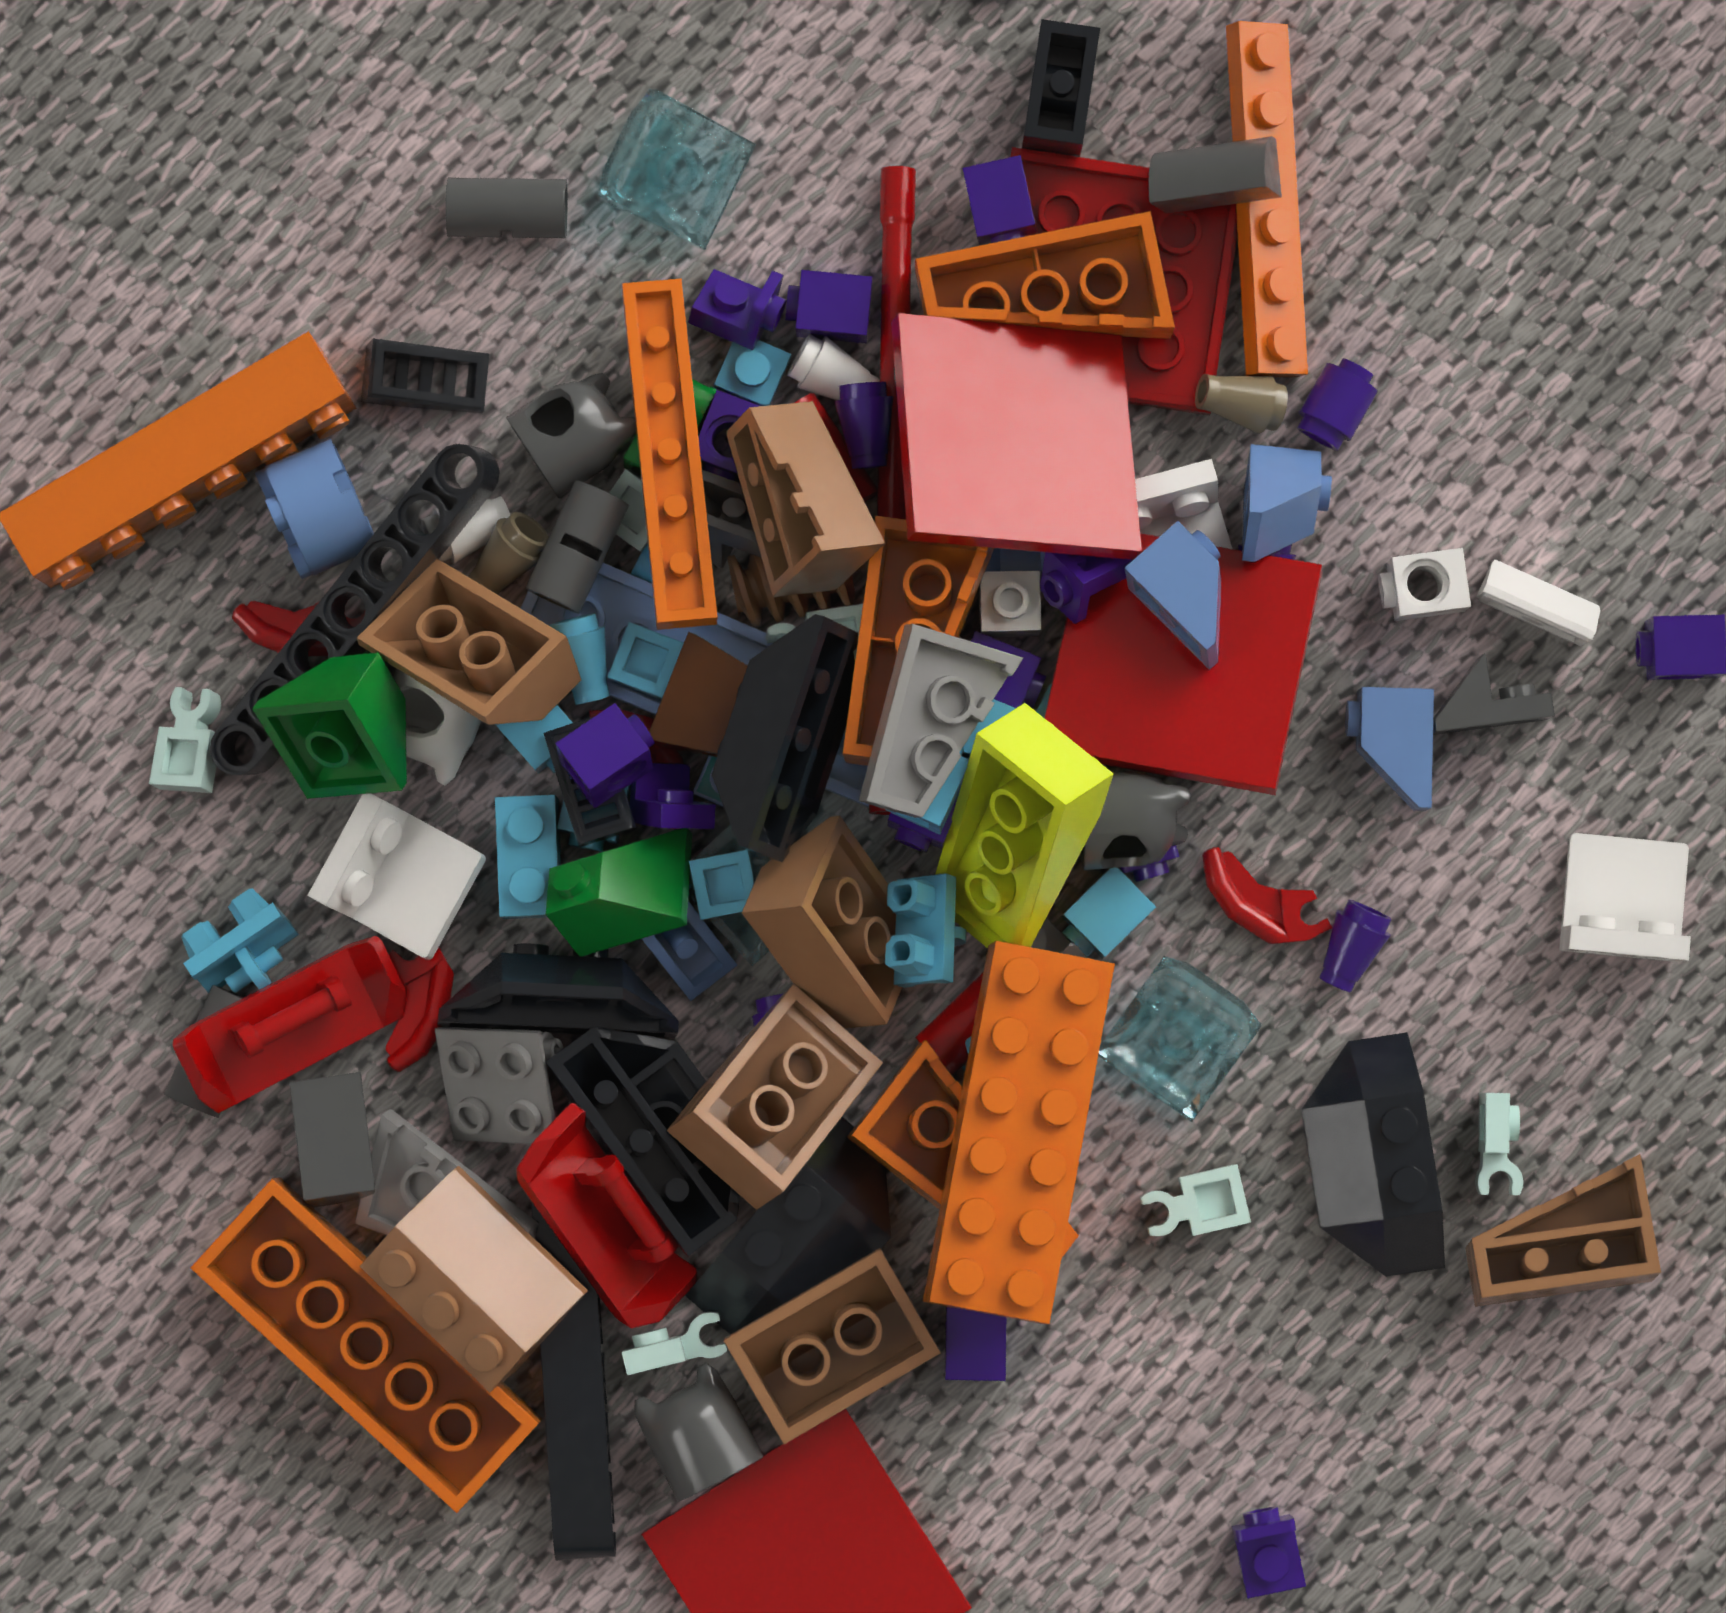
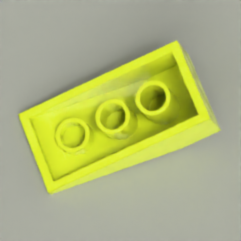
(1019, 825)

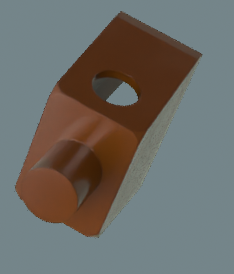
(698, 699)

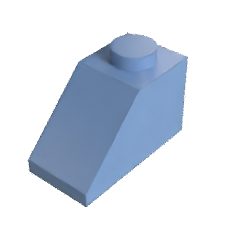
(1281, 498)
(1182, 588)
(1396, 738)
(691, 955)

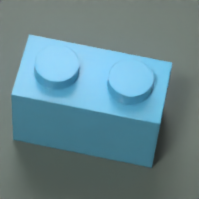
(525, 851)

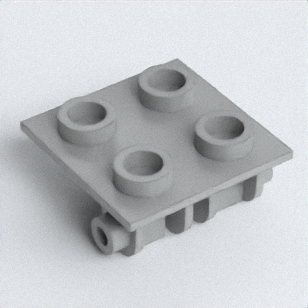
(497, 1082)

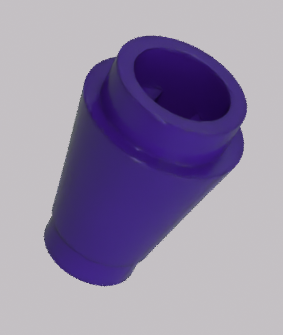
(865, 422)
(1353, 944)

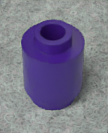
(1337, 404)

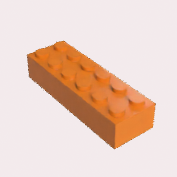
(177, 463)
(1019, 1132)
(318, 1307)

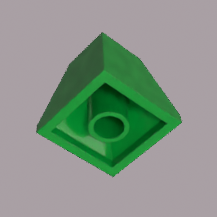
(340, 727)
(622, 893)

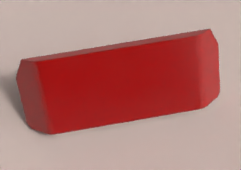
(291, 1024)
(604, 1222)

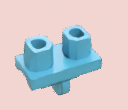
(924, 930)
(244, 951)

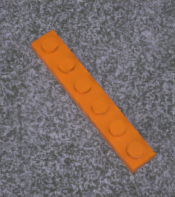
(1270, 227)
(669, 454)

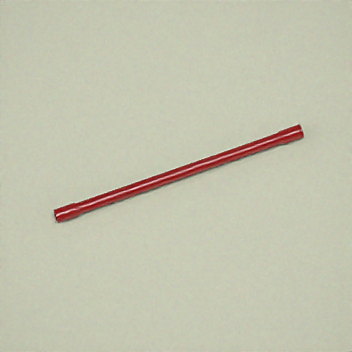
(897, 219)

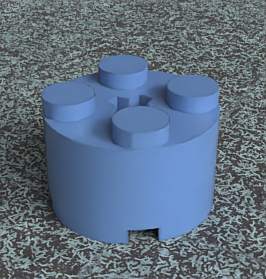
(315, 508)

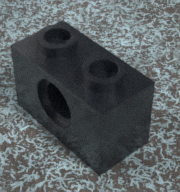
(1061, 88)

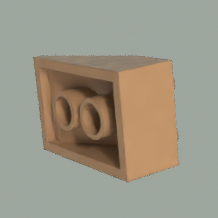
(775, 1098)

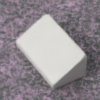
(1539, 603)

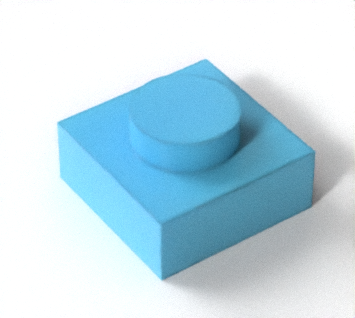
(753, 373)
(645, 660)
(722, 883)

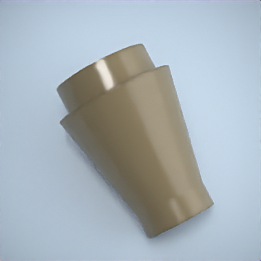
(1245, 400)
(509, 552)

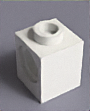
(1451, 578)
(1010, 604)

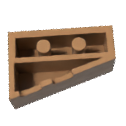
(800, 499)
(1571, 1244)

